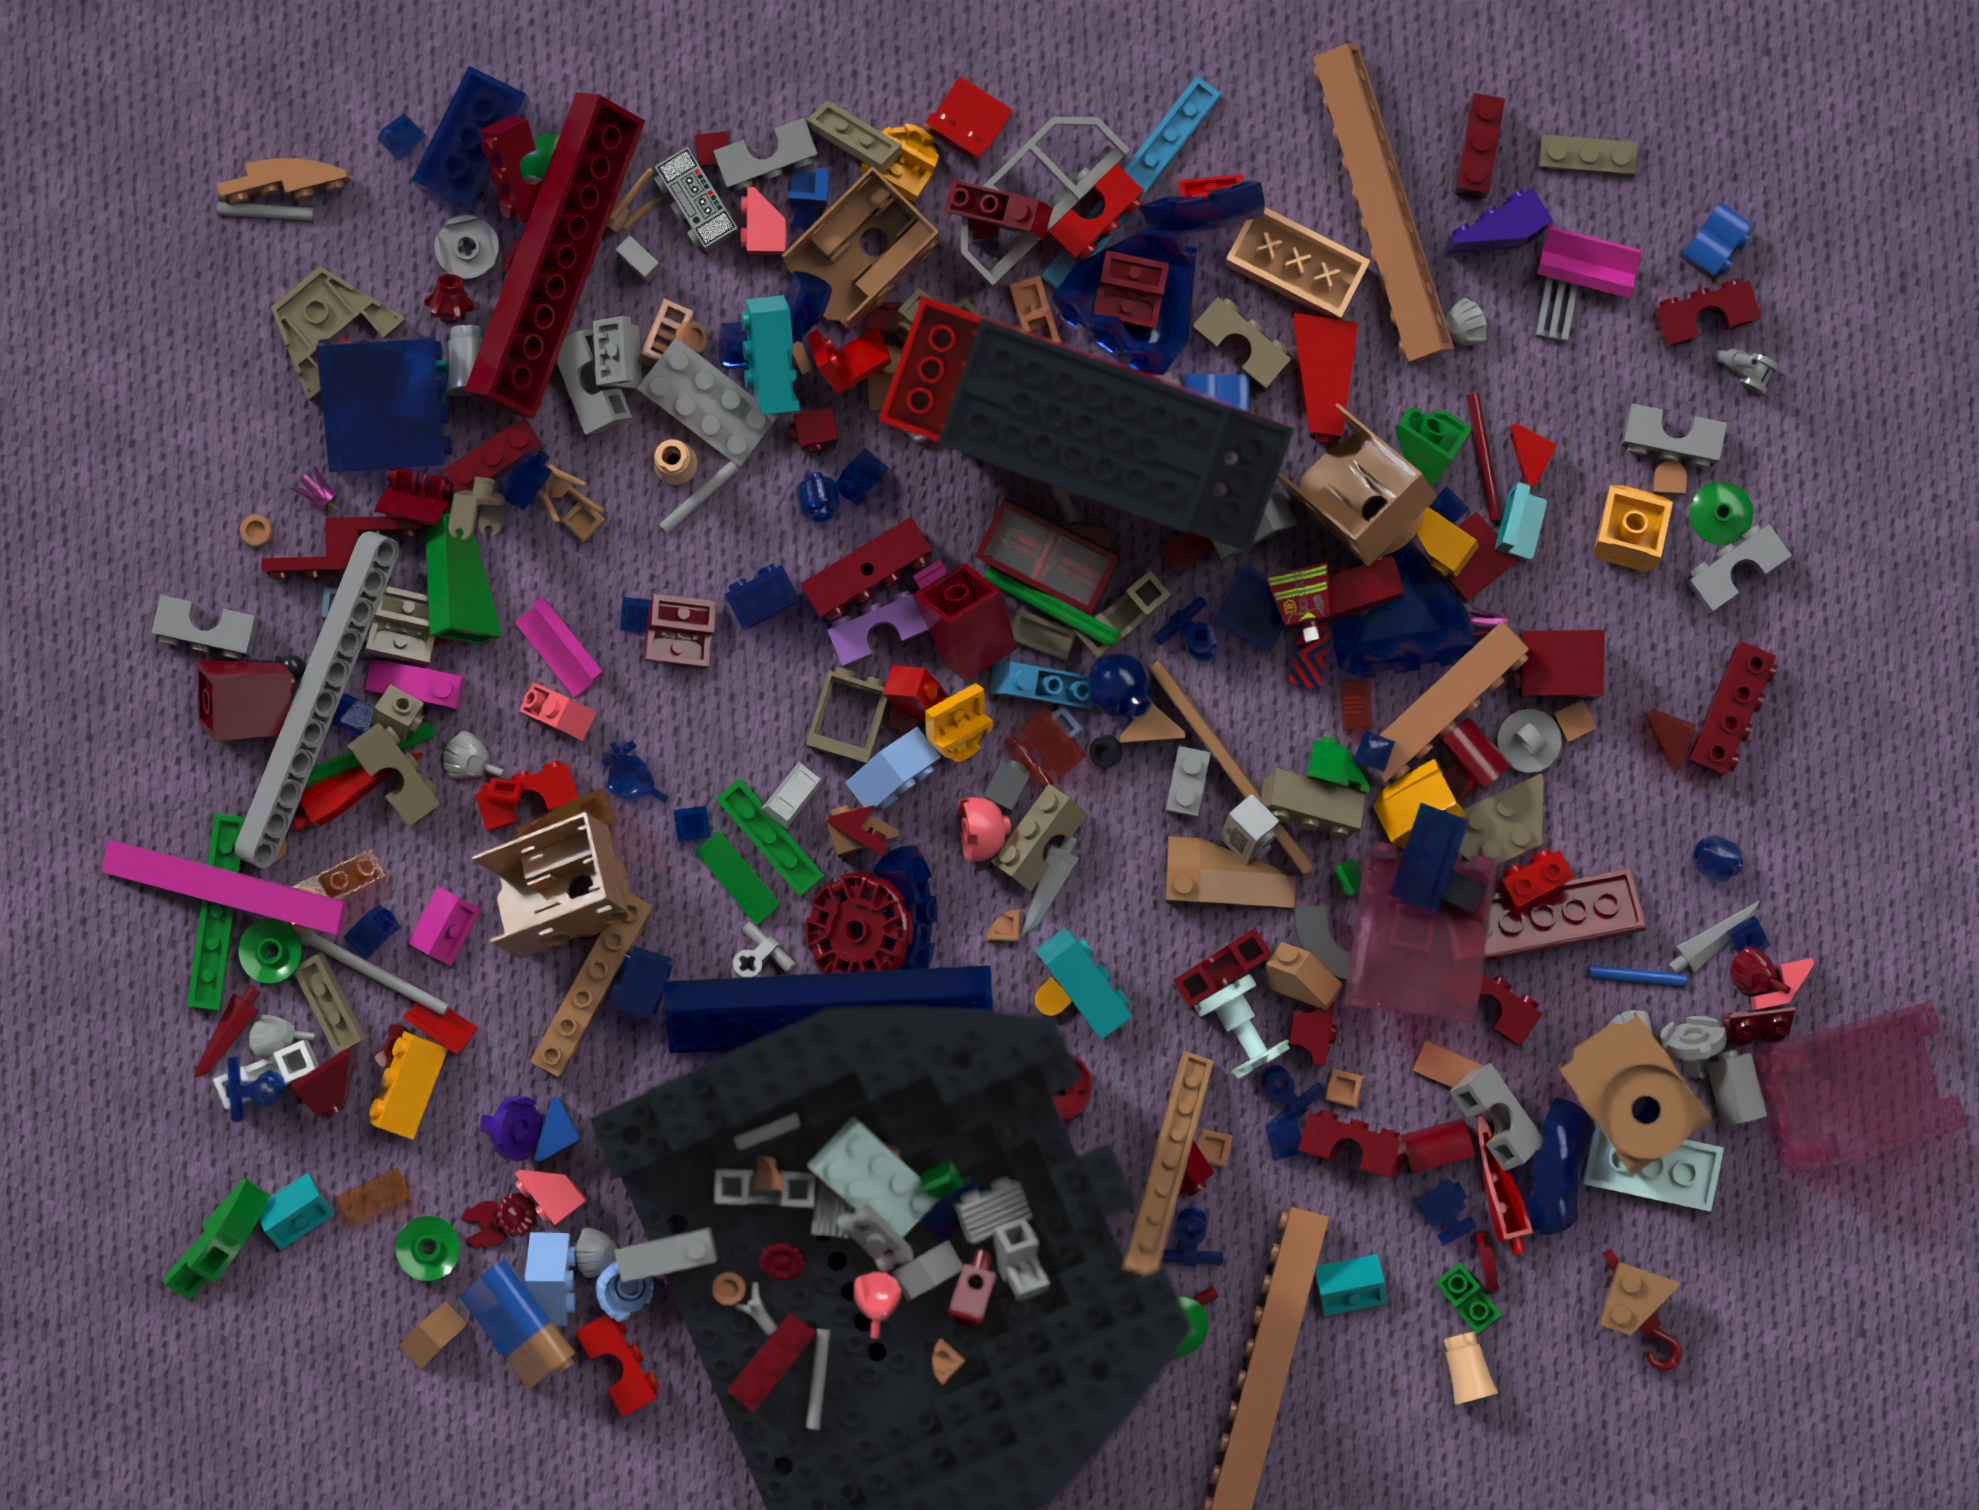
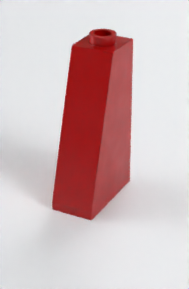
(1325, 367)

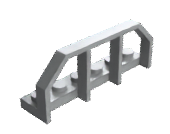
(1062, 202)

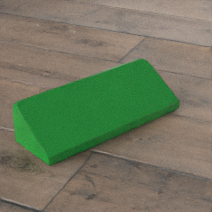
(738, 878)

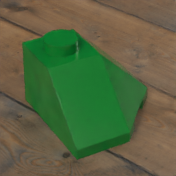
(1430, 440)
(1335, 765)

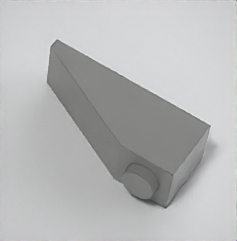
(666, 1254)

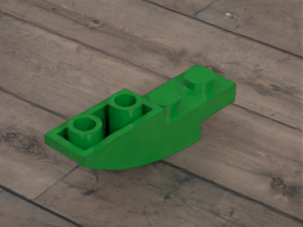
(221, 1241)

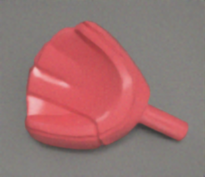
(876, 1297)

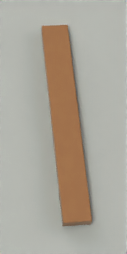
(1225, 759)
(1168, 1165)

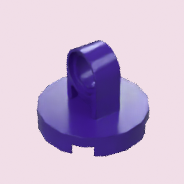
(514, 1127)

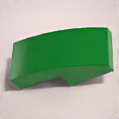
(1468, 1299)

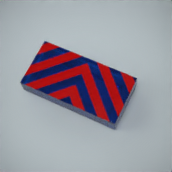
(1310, 660)

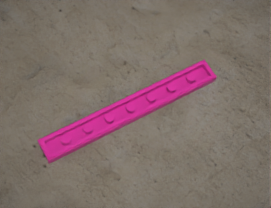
(224, 887)

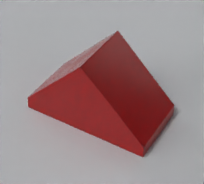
(1531, 452)

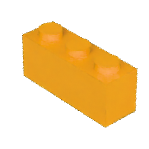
(407, 1085)

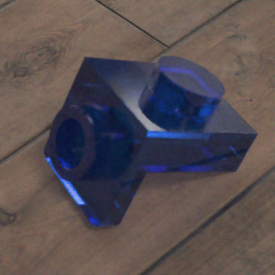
(861, 476)

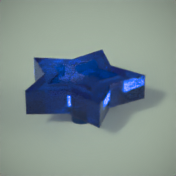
(803, 216)
(618, 752)

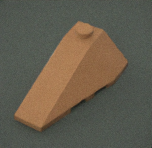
(1216, 875)

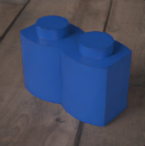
(1716, 241)
(1224, 387)

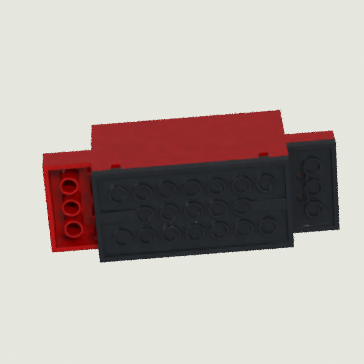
(1085, 424)

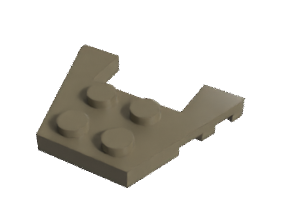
(321, 310)

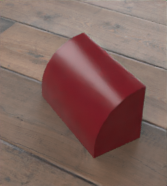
(1475, 753)
(1437, 1145)

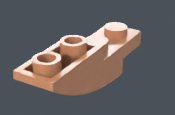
(297, 176)

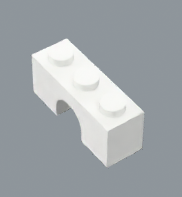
(290, 1062)

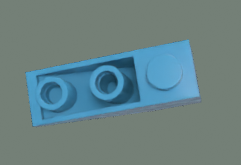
(1039, 684)

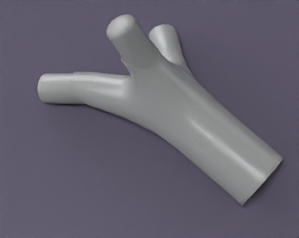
(757, 1311)

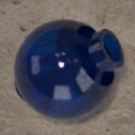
(1120, 686)

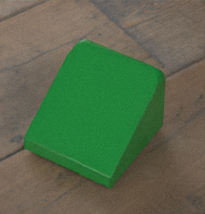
(1349, 877)

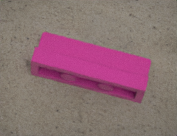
(1589, 261)
(559, 647)

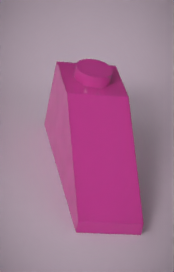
(421, 683)

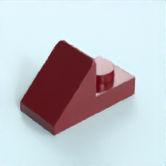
(851, 825)

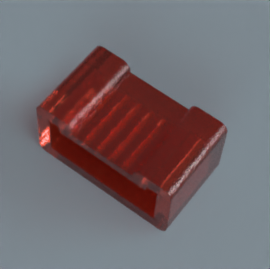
(1356, 705)

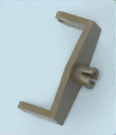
(466, 505)

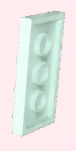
(871, 1174)
(1681, 1177)

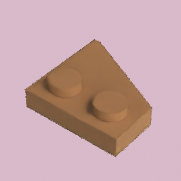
(1634, 1297)

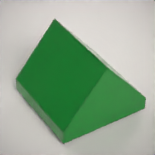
(941, 1180)

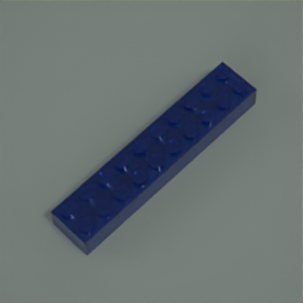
(738, 1011)

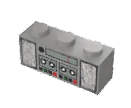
(695, 200)

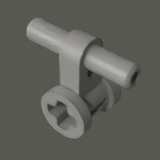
(1753, 368)
(766, 948)

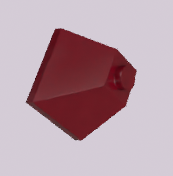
(328, 1084)

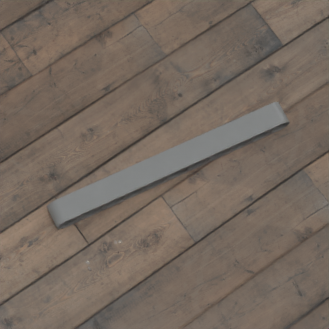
(316, 699)

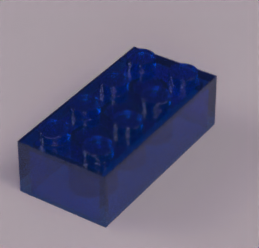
(454, 160)

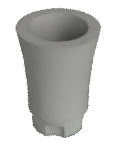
(463, 351)

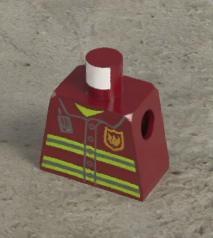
(1303, 598)

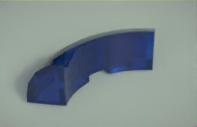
(1197, 214)
(807, 302)
(910, 875)
(1559, 1168)

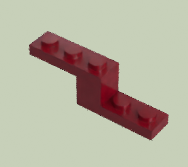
(340, 542)

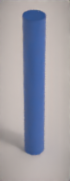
(1636, 975)

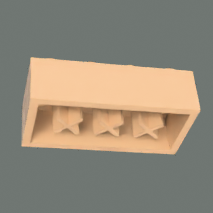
(1297, 263)

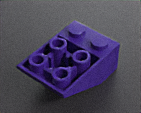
(1509, 227)

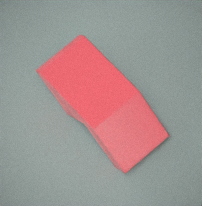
(1789, 974)

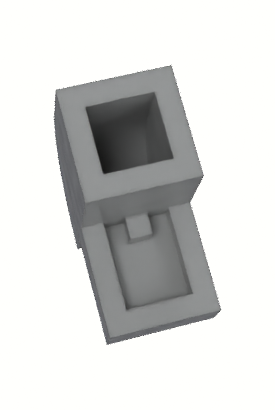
(1016, 1259)

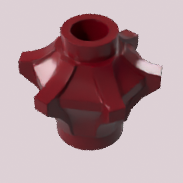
(449, 299)

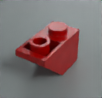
(913, 690)

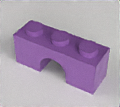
(851, 636)

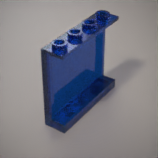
(383, 403)

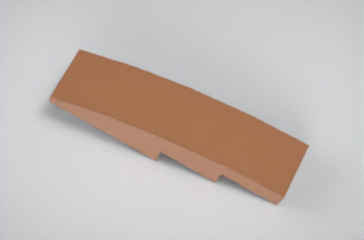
(1030, 295)

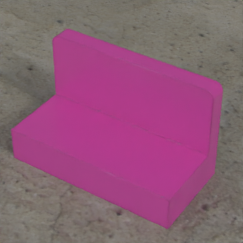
(444, 925)

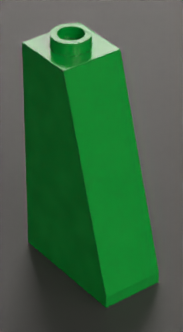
(458, 588)

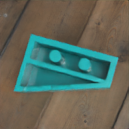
(1084, 982)

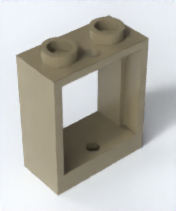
(835, 747)

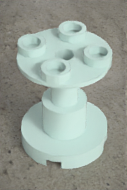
(1236, 1015)

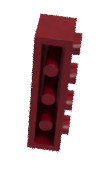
(1731, 709)

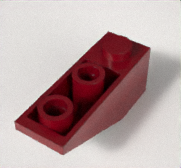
(999, 209)

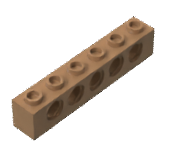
(590, 989)

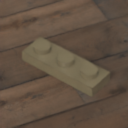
(854, 136)
(1588, 154)
(329, 1003)

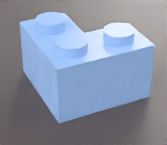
(894, 770)
(549, 1274)

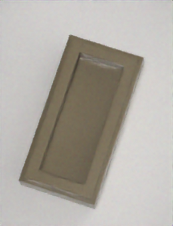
(1043, 635)

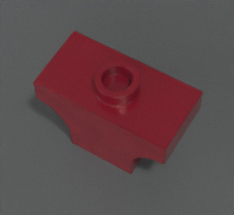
(1314, 1032)

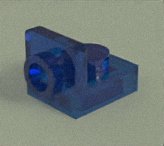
(372, 931)

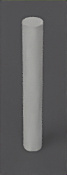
(265, 211)
(699, 497)
(818, 1379)

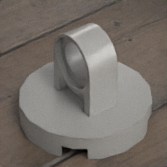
(1529, 740)
(1694, 1043)

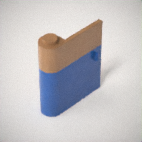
(517, 1324)

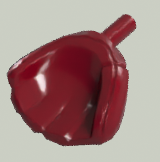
(1755, 973)

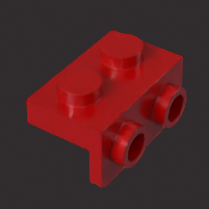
(1537, 878)

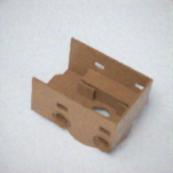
(835, 254)
(1352, 476)
(537, 883)
(1616, 1070)

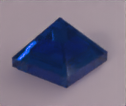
(1449, 506)

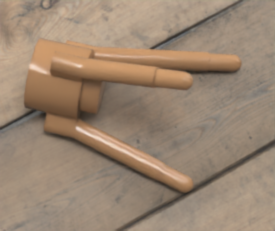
(619, 215)
(557, 486)

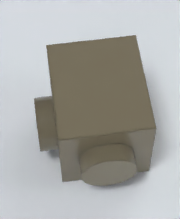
(399, 712)

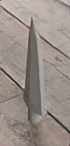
(1061, 864)
(1706, 944)

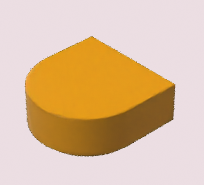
(1051, 998)

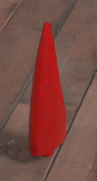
(339, 793)
(1515, 1218)

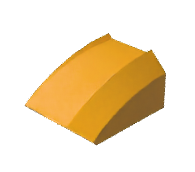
(1632, 528)
(1400, 801)

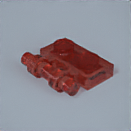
(1053, 744)

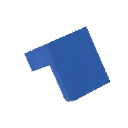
(810, 187)

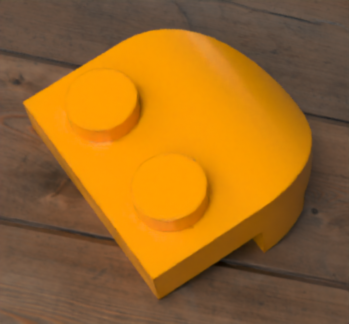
(915, 165)
(958, 724)

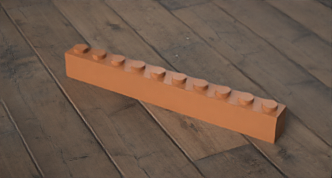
(1382, 203)
(1268, 1360)

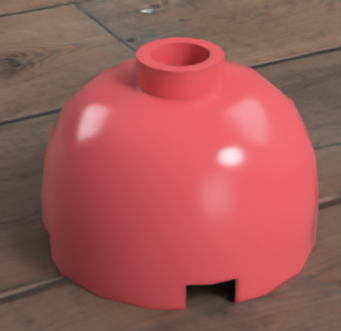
(982, 828)

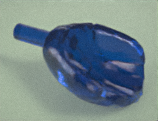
(632, 780)

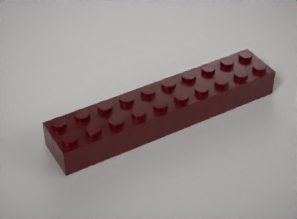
(555, 255)

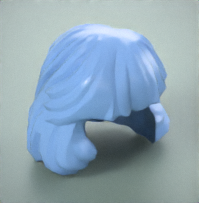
(621, 1297)

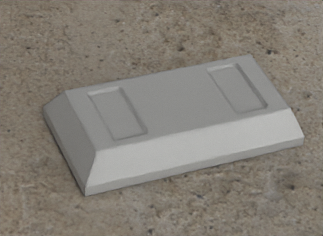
(792, 795)

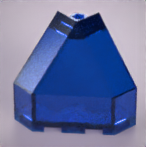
(1147, 349)
(1407, 632)

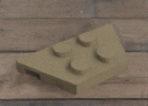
(1505, 822)

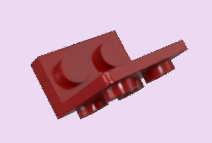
(968, 119)
(851, 362)

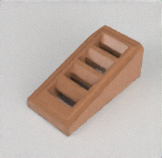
(650, 357)

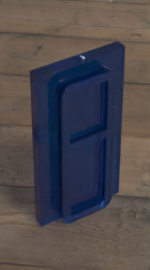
(1429, 857)

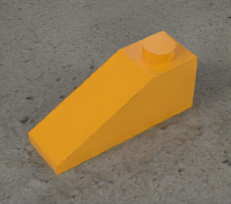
(1445, 543)

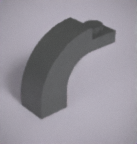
(1314, 936)

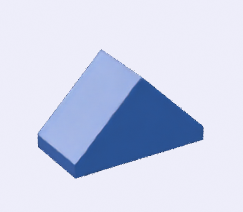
(558, 1131)

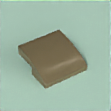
(401, 627)

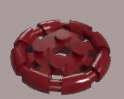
(870, 913)

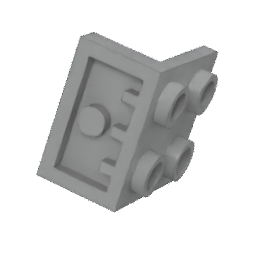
(617, 353)

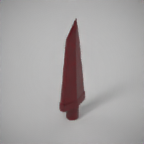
(233, 1022)

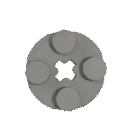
(452, 237)

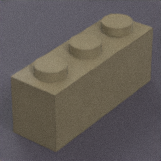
(1313, 803)

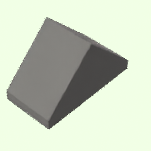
(928, 1270)

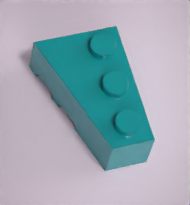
(769, 354)

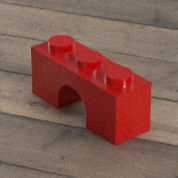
(1078, 235)
(553, 783)
(635, 1386)

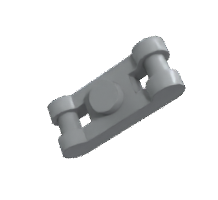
(876, 1237)

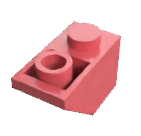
(765, 226)
(557, 711)
(553, 1192)

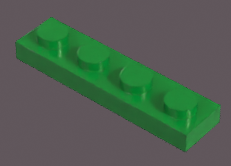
(770, 837)

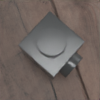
(1007, 784)

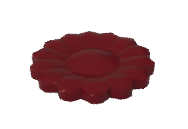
(516, 1214)
(782, 1262)

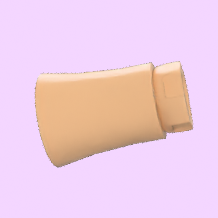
(677, 473)
(1468, 1369)

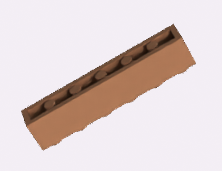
(1451, 695)

